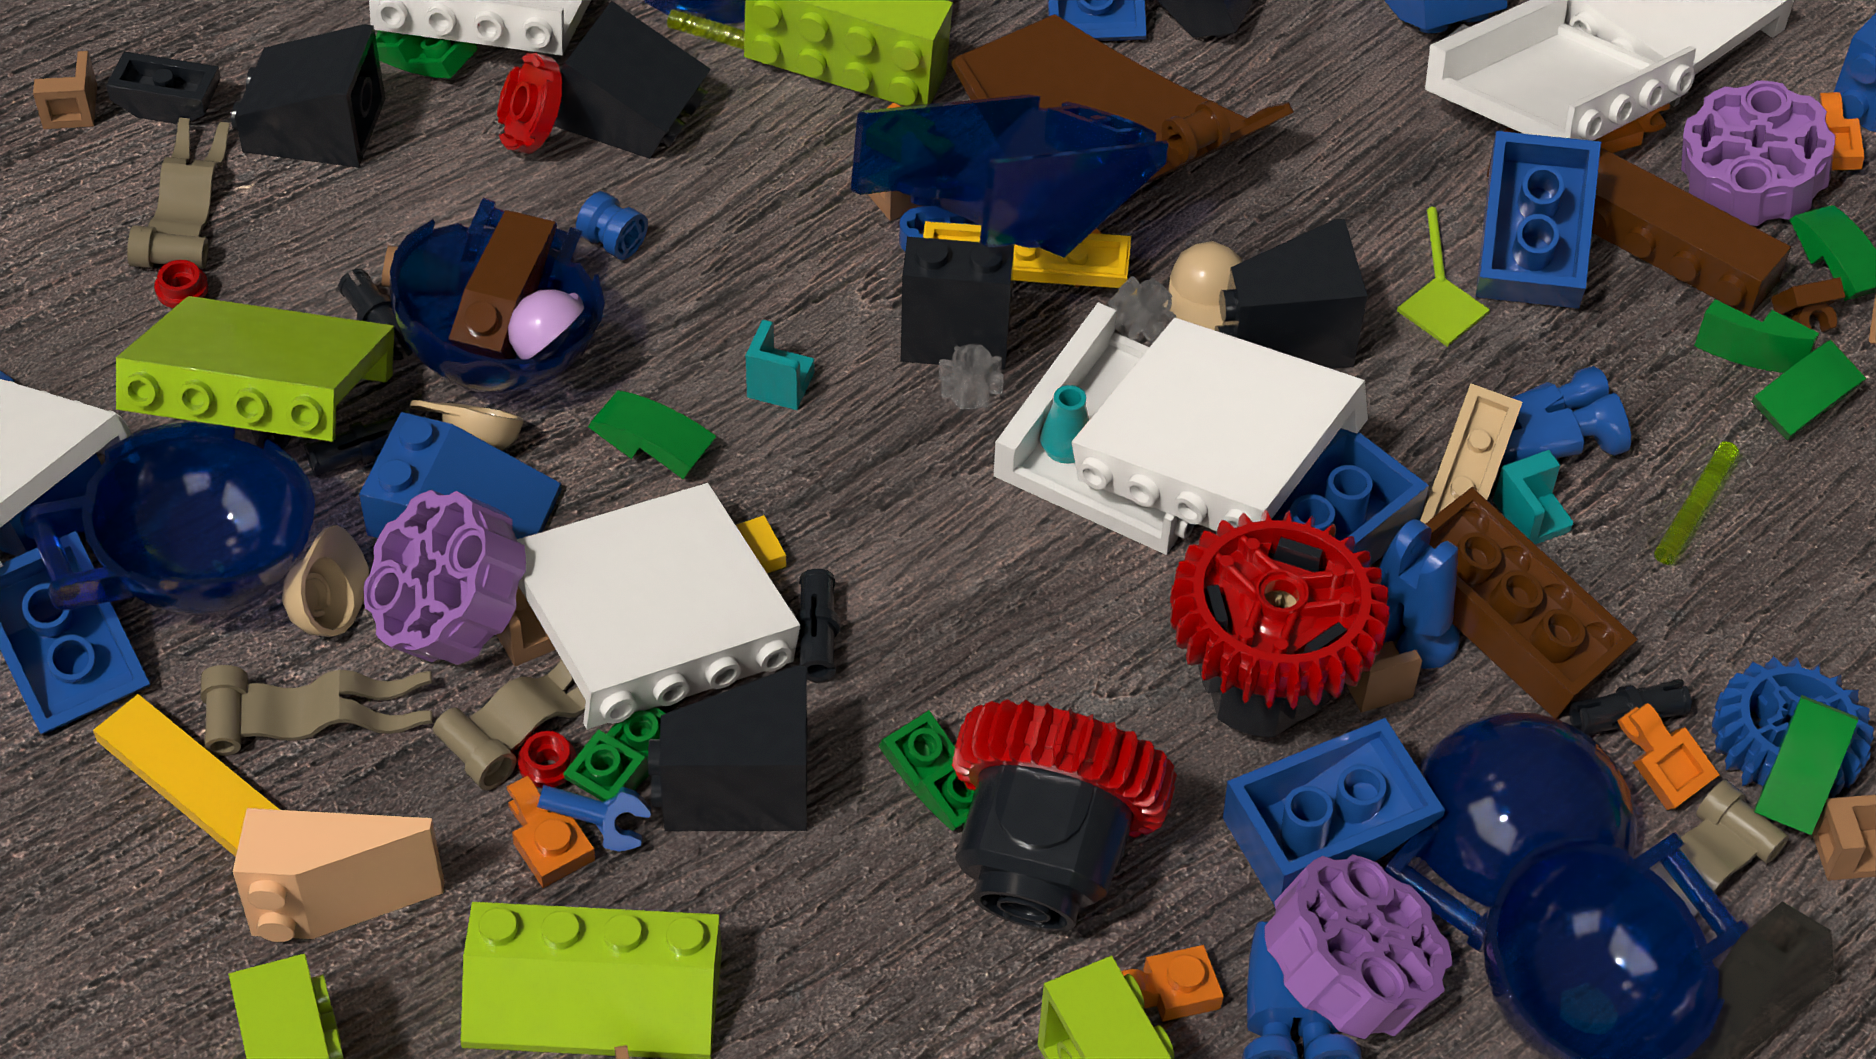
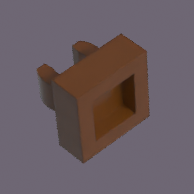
(1811, 299)

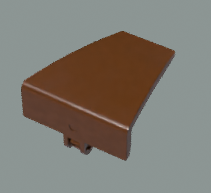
(1071, 66)

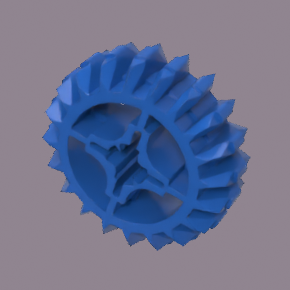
(1773, 696)

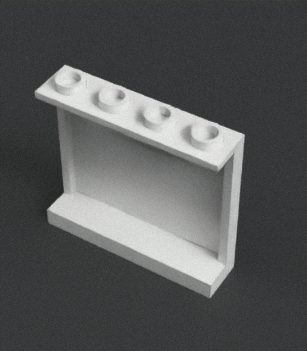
(512, 24)
(1668, 26)
(1550, 76)
(1096, 363)
(1215, 426)
(45, 441)
(656, 604)

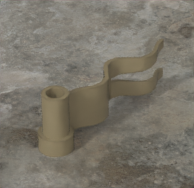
(181, 205)
(298, 713)
(505, 722)
(1726, 839)

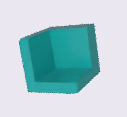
(776, 374)
(1528, 500)

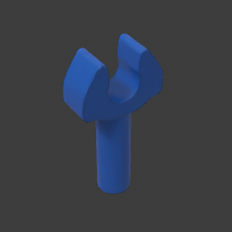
(599, 813)

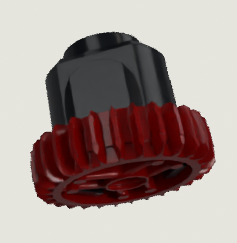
(1277, 619)
(1052, 808)

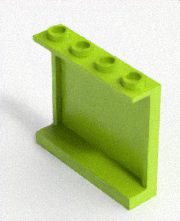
(251, 366)

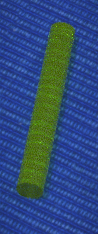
(706, 28)
(1696, 503)

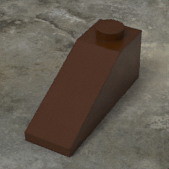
(501, 279)

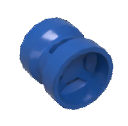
(615, 227)

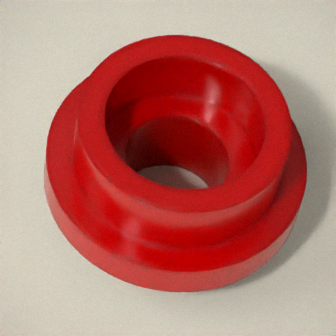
(179, 280)
(544, 747)

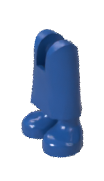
(1550, 424)
(1421, 595)
(1272, 1014)

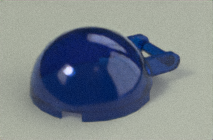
(429, 284)
(179, 522)
(1505, 791)
(1603, 954)

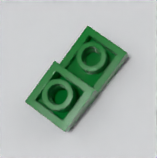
(423, 54)
(1834, 238)
(1763, 345)
(1808, 389)
(663, 433)
(616, 757)
(924, 761)
(1806, 764)

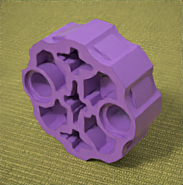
(1753, 151)
(444, 577)
(1358, 946)

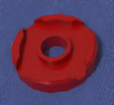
(530, 103)

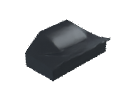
(162, 87)

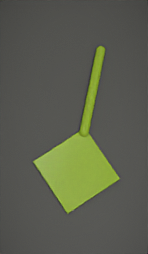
(1440, 305)

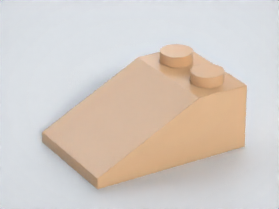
(331, 870)

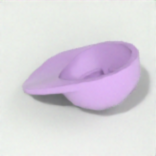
(541, 320)

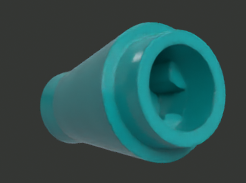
(1064, 422)

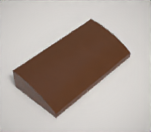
(1526, 607)

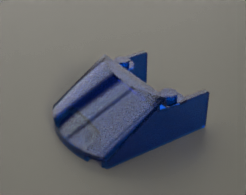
(1008, 165)

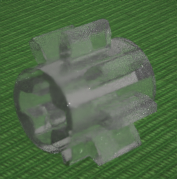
(1142, 309)
(971, 376)

